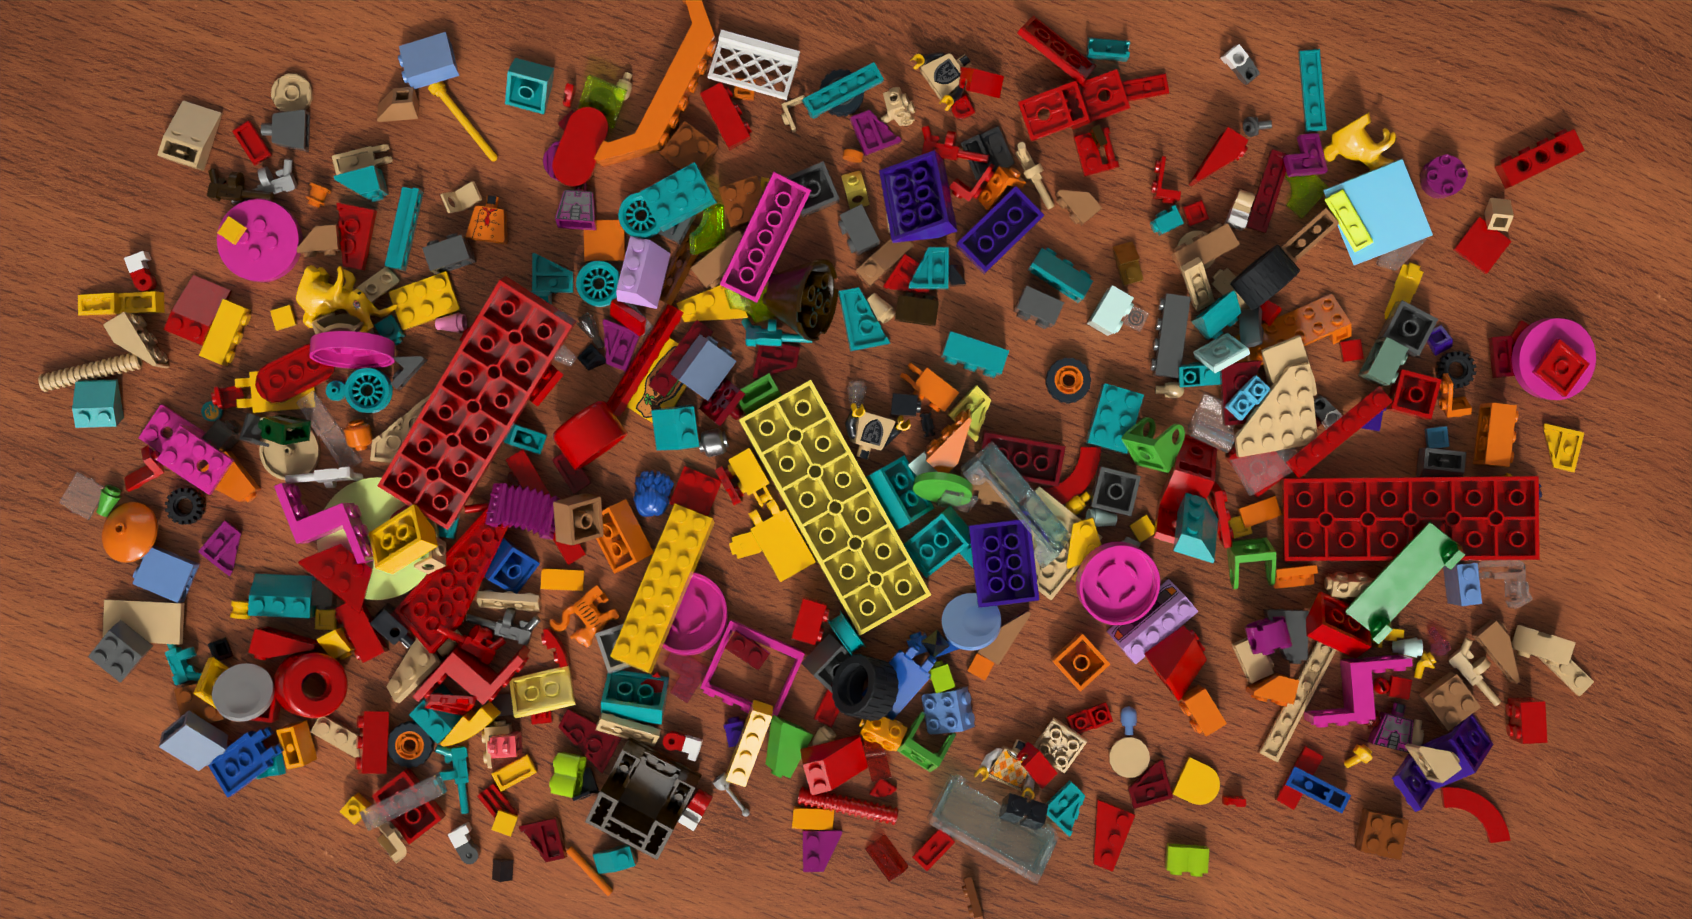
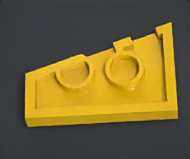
(709, 306)

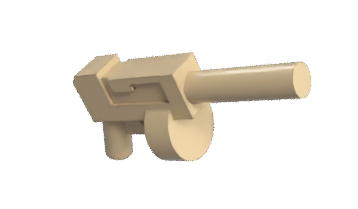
(1032, 173)
(1473, 671)

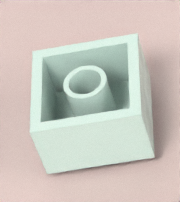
(1111, 310)

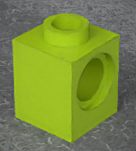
(941, 677)

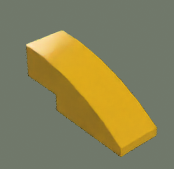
(471, 724)

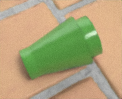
(108, 499)

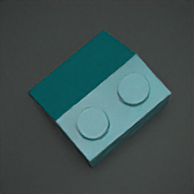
(529, 85)
(366, 182)
(97, 404)
(675, 428)
(434, 722)

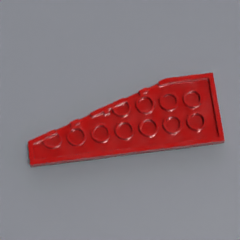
(449, 591)

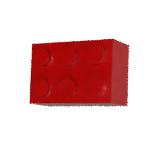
(416, 821)

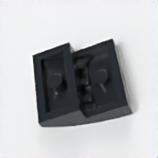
(992, 144)

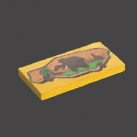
(647, 398)

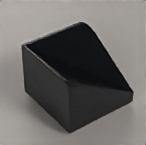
(956, 276)

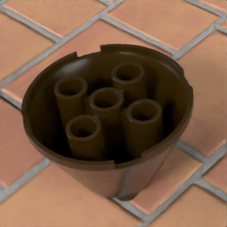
(804, 297)

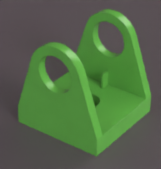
(1150, 452)
(1251, 551)
(918, 753)

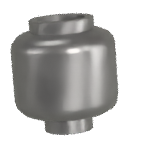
(713, 442)

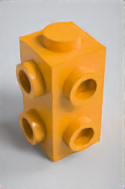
(883, 731)

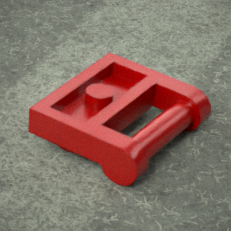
(1089, 154)

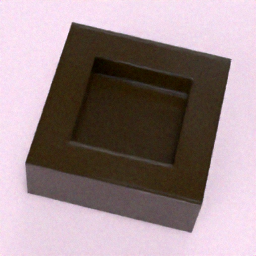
(1098, 136)

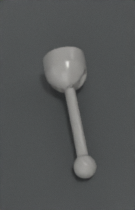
(721, 784)

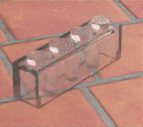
(403, 801)

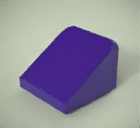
(1439, 340)

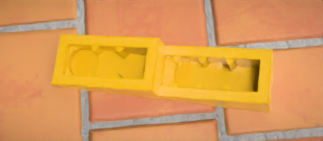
(121, 302)

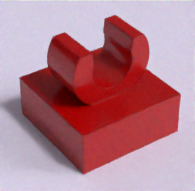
(540, 718)

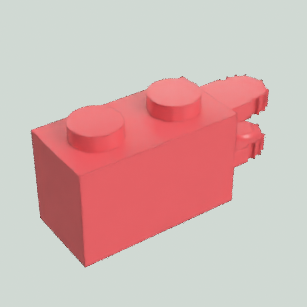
(505, 745)

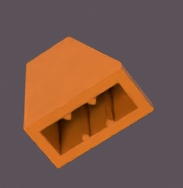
(237, 481)

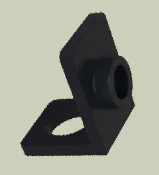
(589, 785)

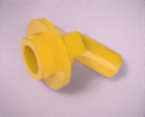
(1426, 660)
(1362, 753)

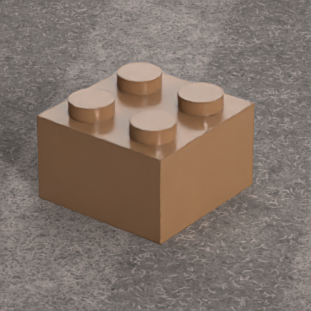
(578, 519)
(1449, 701)

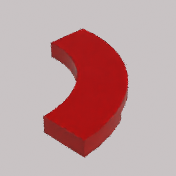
(1079, 478)
(1479, 807)

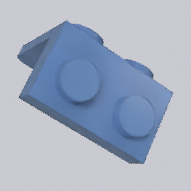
(948, 711)

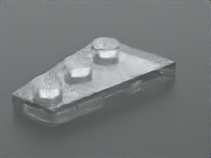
(1262, 469)

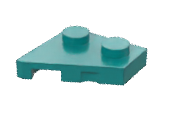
(933, 270)
(550, 276)

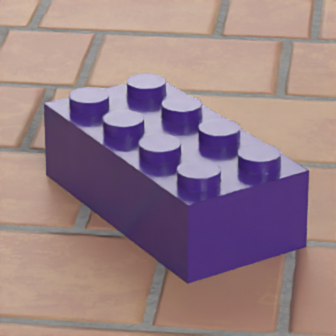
(999, 230)

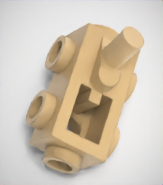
(898, 107)
(1346, 585)

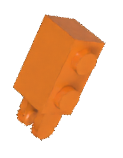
(932, 388)

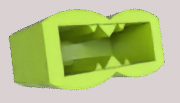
(567, 774)
(1187, 859)

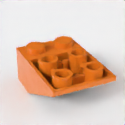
(946, 450)

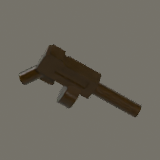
(234, 189)

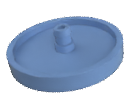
(968, 625)

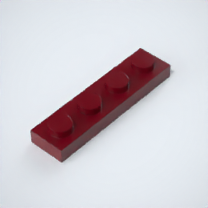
(1267, 192)
(663, 380)

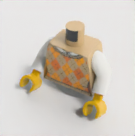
(1004, 767)

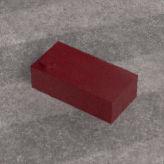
(1033, 458)

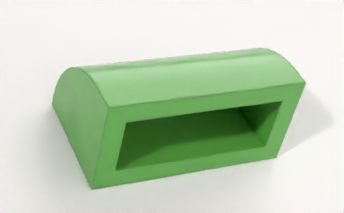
(759, 394)

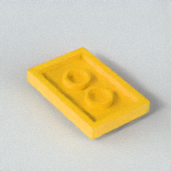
(425, 300)

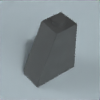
(1297, 628)

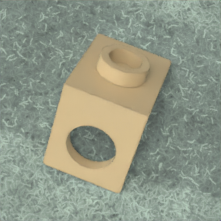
(786, 115)
(463, 198)
(436, 557)

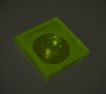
(604, 97)

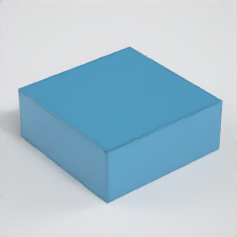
(1436, 437)

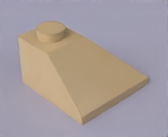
(1435, 763)

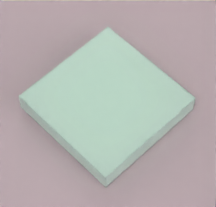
(1221, 352)

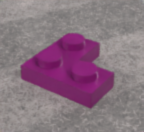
(1311, 159)

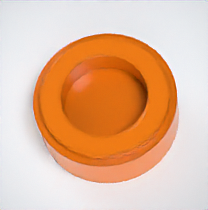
(852, 155)

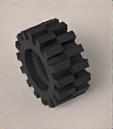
(1464, 360)
(176, 497)

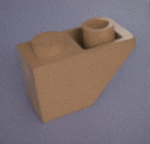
(399, 105)
(1079, 204)
(321, 240)

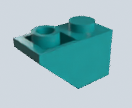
(1197, 375)

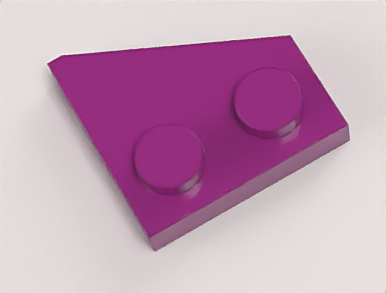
(872, 133)
(619, 345)
(223, 547)
(818, 848)

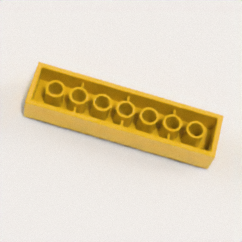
(662, 588)

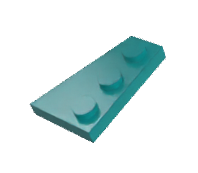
(860, 324)

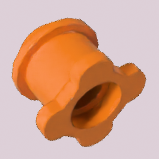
(317, 195)

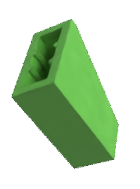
(785, 746)

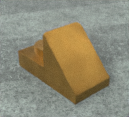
(1127, 263)

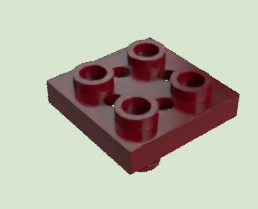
(723, 403)

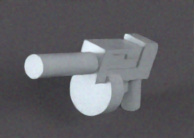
(285, 182)

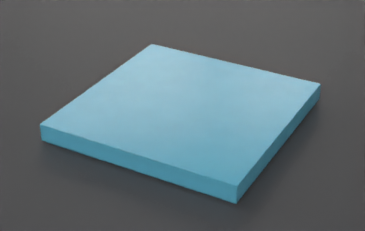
(1387, 209)

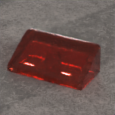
(887, 858)

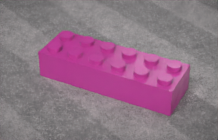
(765, 236)

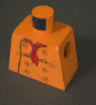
(488, 223)

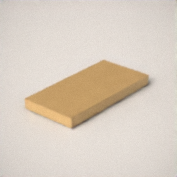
(152, 620)

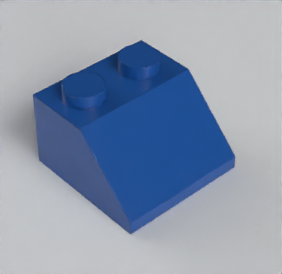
(511, 567)

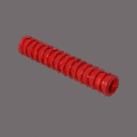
(849, 806)

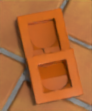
(1259, 512)

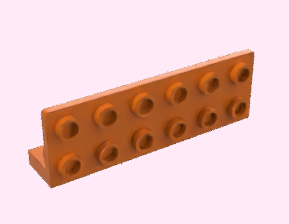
(1310, 321)

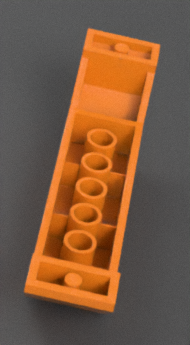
(671, 95)

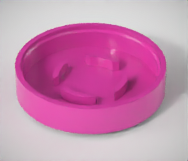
(267, 245)
(1536, 341)
(352, 349)
(1117, 583)
(699, 618)

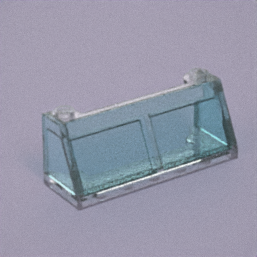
(1019, 496)
(976, 822)

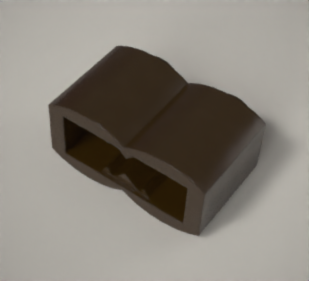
(916, 310)

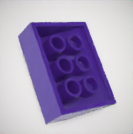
(918, 199)
(1003, 563)

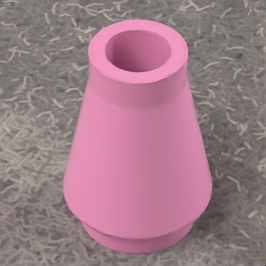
(454, 323)

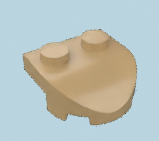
(391, 841)

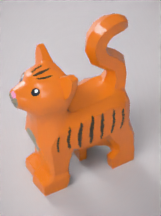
(587, 610)

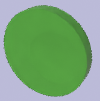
(933, 484)

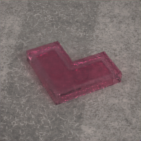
(691, 675)

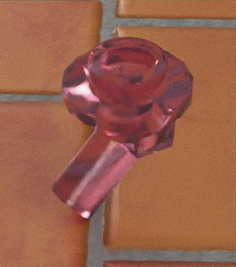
(1440, 646)

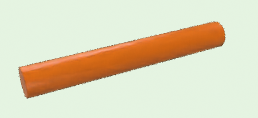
(589, 871)

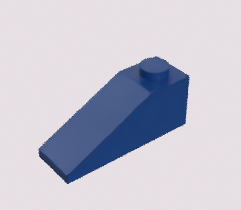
(1318, 789)

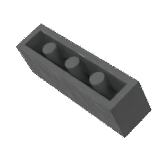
(1171, 335)

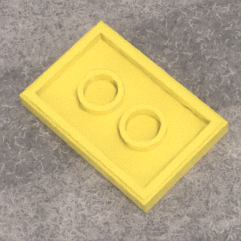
(542, 691)

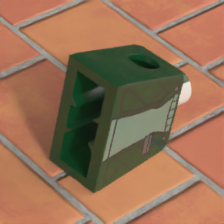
(275, 429)

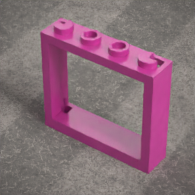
(730, 698)

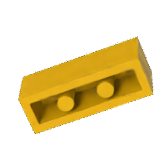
(225, 332)

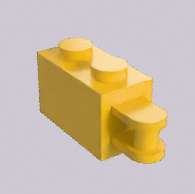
(750, 475)

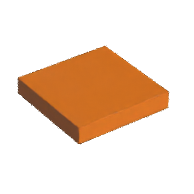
(605, 242)

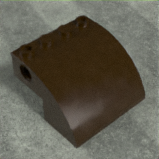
(643, 798)

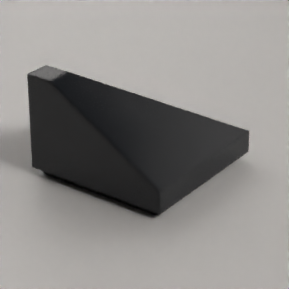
(591, 358)

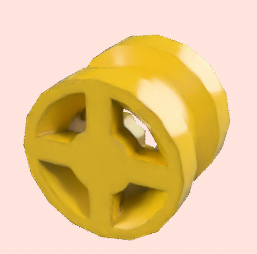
(239, 610)

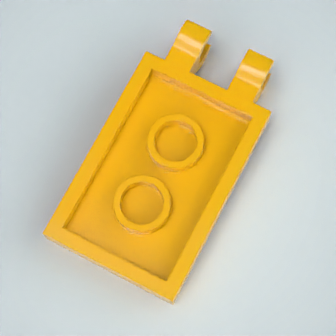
(261, 405)
(781, 542)

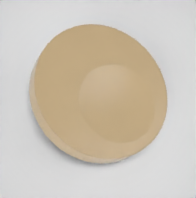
(290, 458)

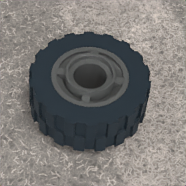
(849, 106)

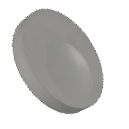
(243, 692)

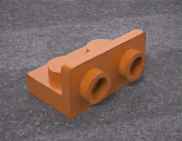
(1295, 576)

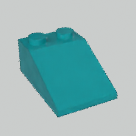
(1217, 316)
(938, 541)

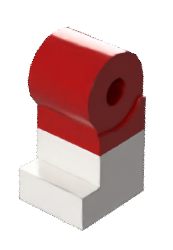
(140, 271)
(684, 743)
(695, 809)

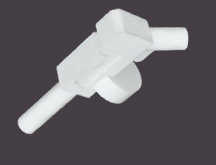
(326, 476)

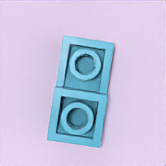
(1247, 397)

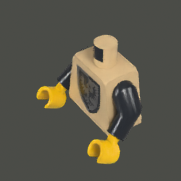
(942, 74)
(872, 430)

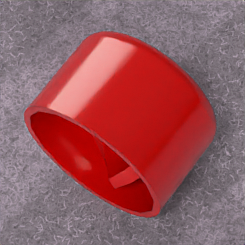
(589, 434)
(289, 684)

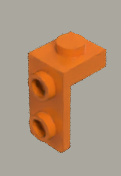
(997, 185)
(1452, 406)

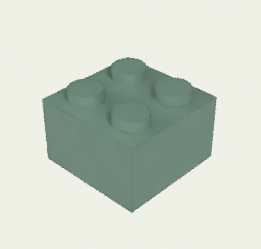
(1383, 362)

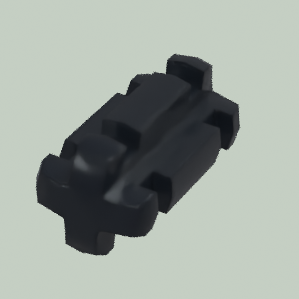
(927, 424)

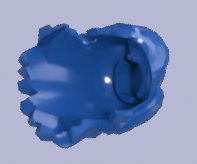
(652, 493)

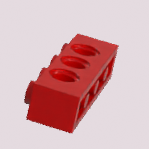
(1569, 146)

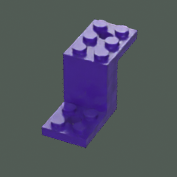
(1469, 744)

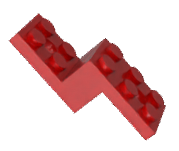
(1074, 105)

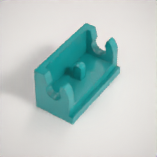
(1108, 49)

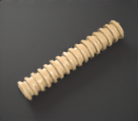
(88, 372)

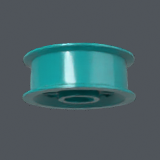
(623, 214)
(582, 276)
(350, 388)
(846, 633)

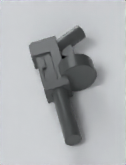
(507, 628)

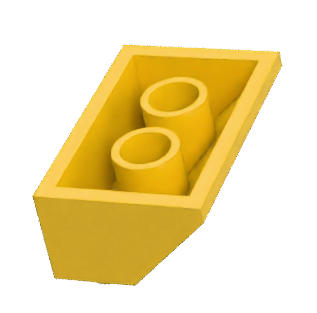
(402, 540)

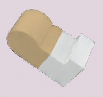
(1240, 210)

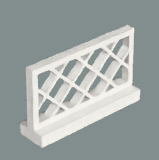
(759, 49)

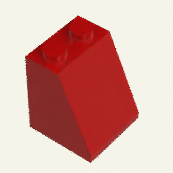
(1177, 660)

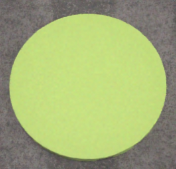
(376, 509)

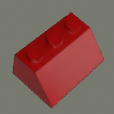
(1335, 628)

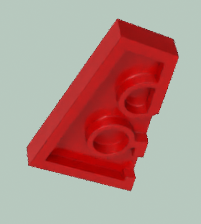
(356, 234)
(1218, 504)

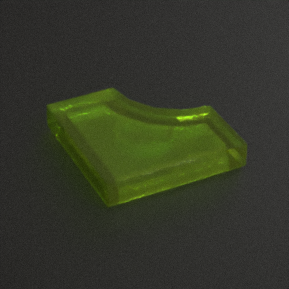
(1304, 193)
(710, 231)
(758, 311)

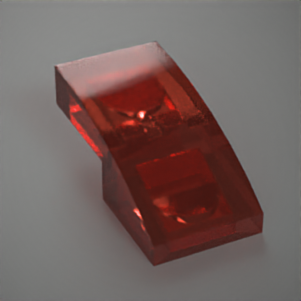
(876, 760)

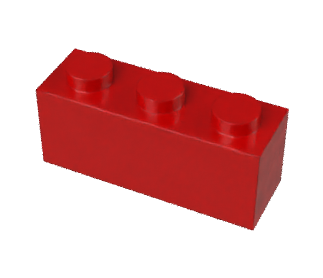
(726, 115)
(365, 638)
(372, 742)

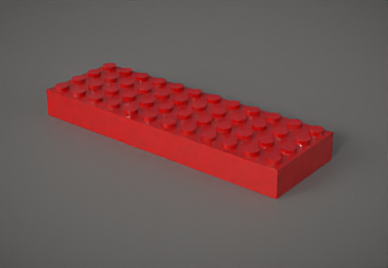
(477, 402)
(1382, 515)

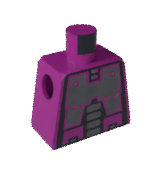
(577, 209)
(1393, 730)

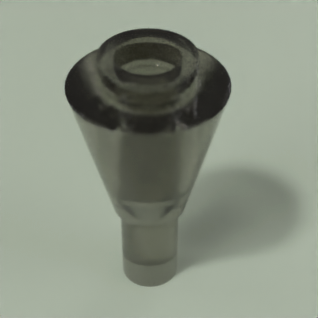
(589, 327)

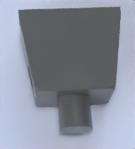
(289, 129)

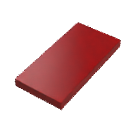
(1056, 49)

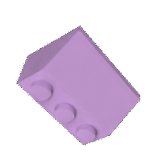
(643, 273)

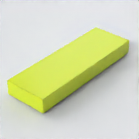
(1349, 220)

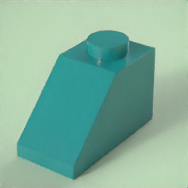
(526, 439)
(615, 859)

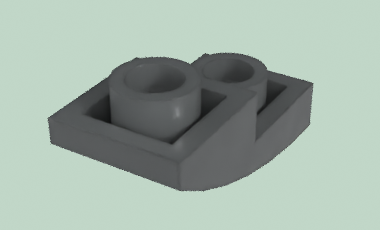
(1250, 327)

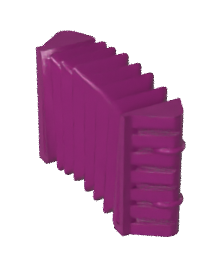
(522, 508)

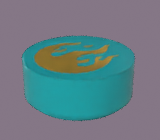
(211, 412)

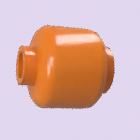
(358, 434)

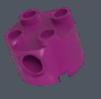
(1443, 176)
(1268, 635)

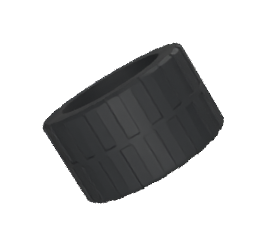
(1265, 277)
(849, 683)

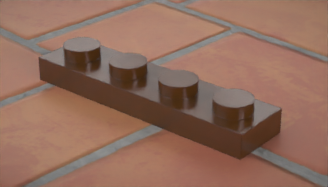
(678, 270)

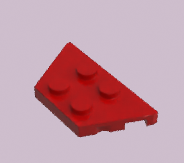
(341, 574)

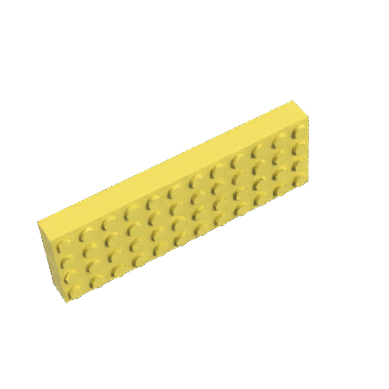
(835, 507)

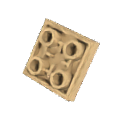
(1060, 744)

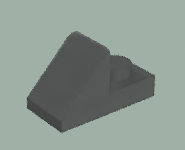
(411, 367)

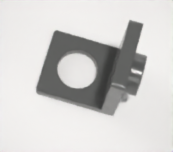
(251, 431)

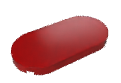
(579, 145)
(291, 376)

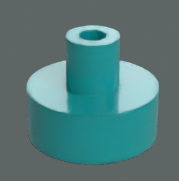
(339, 394)

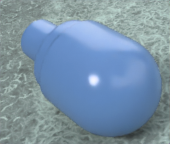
(1128, 719)

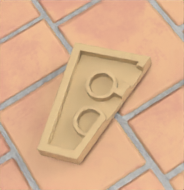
(412, 671)

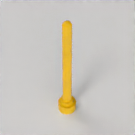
(440, 91)

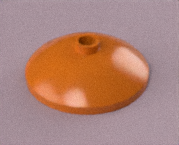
(137, 533)

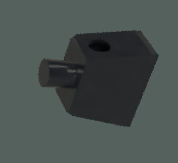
(388, 619)

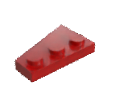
(1110, 833)

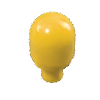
(1077, 503)

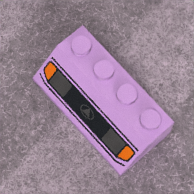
(1164, 618)

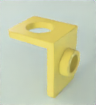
(854, 187)

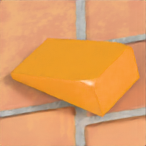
(562, 579)
(812, 818)

